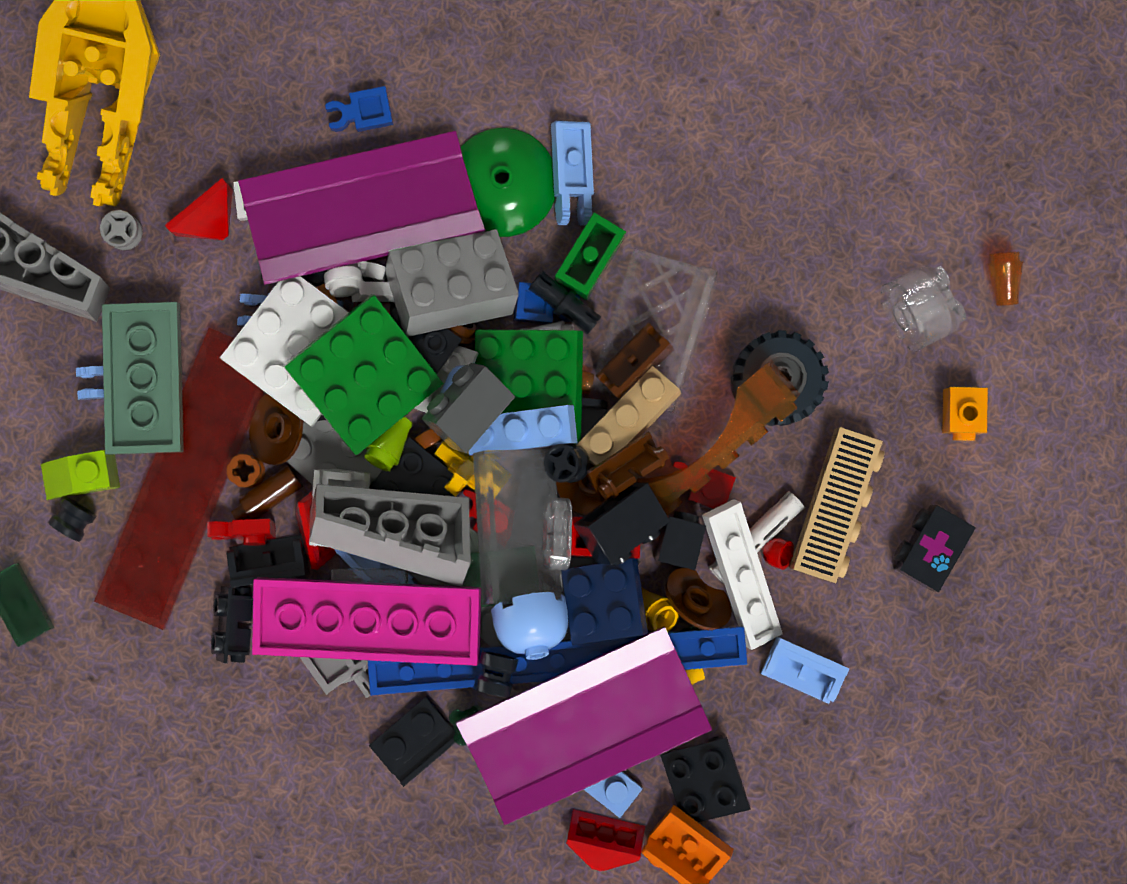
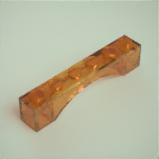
(757, 402)

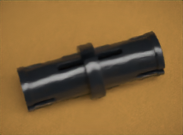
(564, 302)

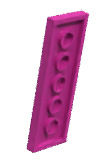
(366, 621)

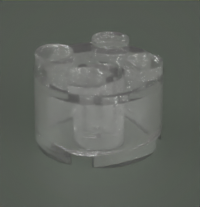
(922, 306)

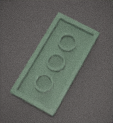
(142, 378)

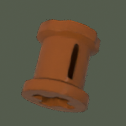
(238, 463)

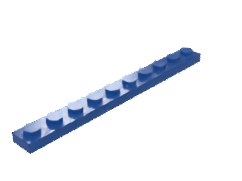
(694, 647)

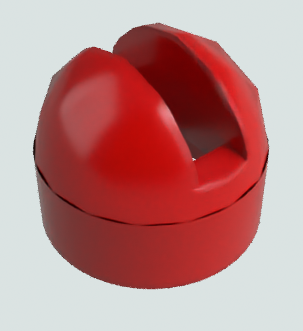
(778, 553)

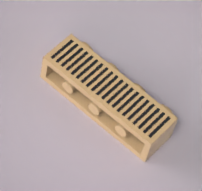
(836, 505)

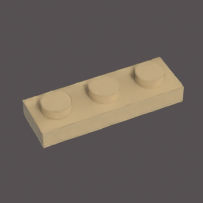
(630, 416)

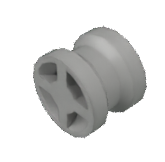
(116, 224)

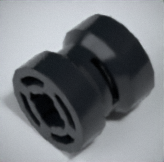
(492, 682)

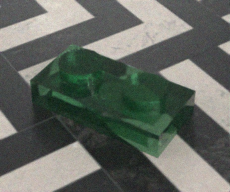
(21, 607)

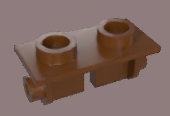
(626, 466)

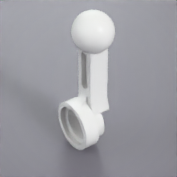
(348, 281)

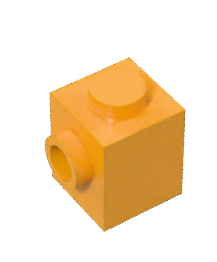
(965, 412)

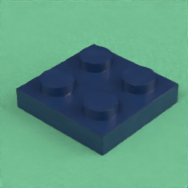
(604, 602)

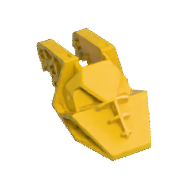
(82, 46)

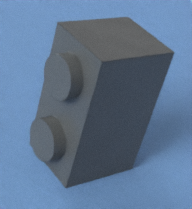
(467, 407)

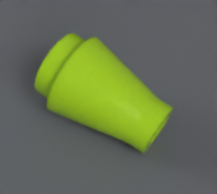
(388, 448)

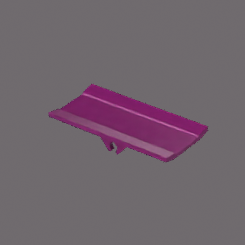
(359, 206)
(584, 725)

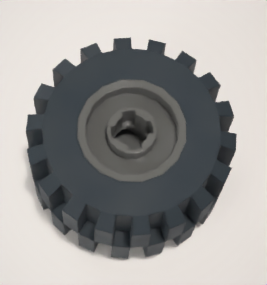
(795, 360)

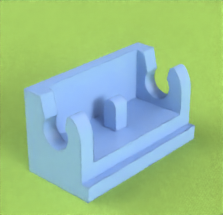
(804, 670)

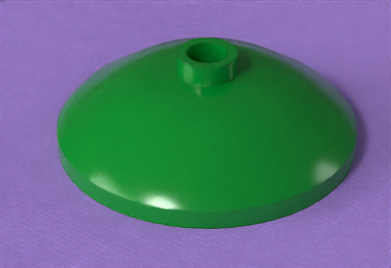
(530, 189)

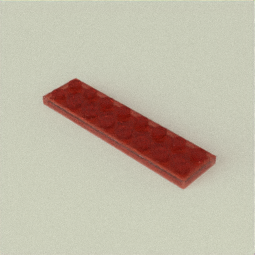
(181, 490)

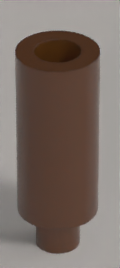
(267, 494)

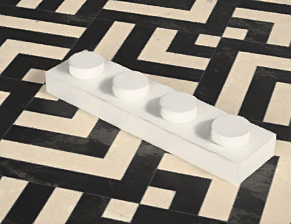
(742, 573)

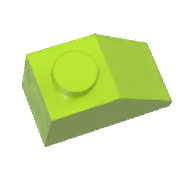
(80, 474)

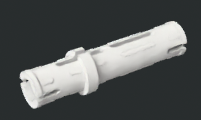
(770, 524)

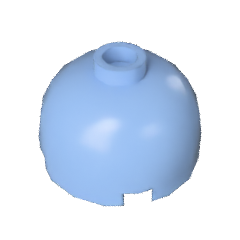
(531, 623)

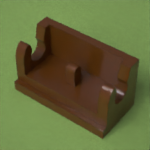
(634, 360)

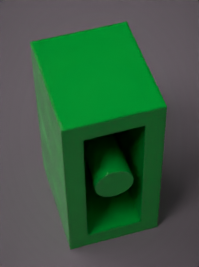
(590, 256)

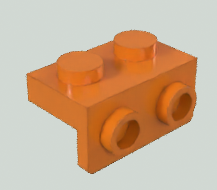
(685, 848)

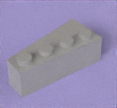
(47, 275)
(395, 528)

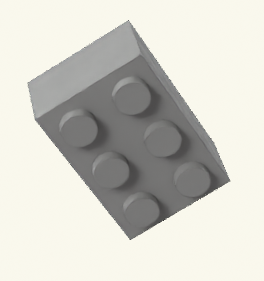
(451, 282)

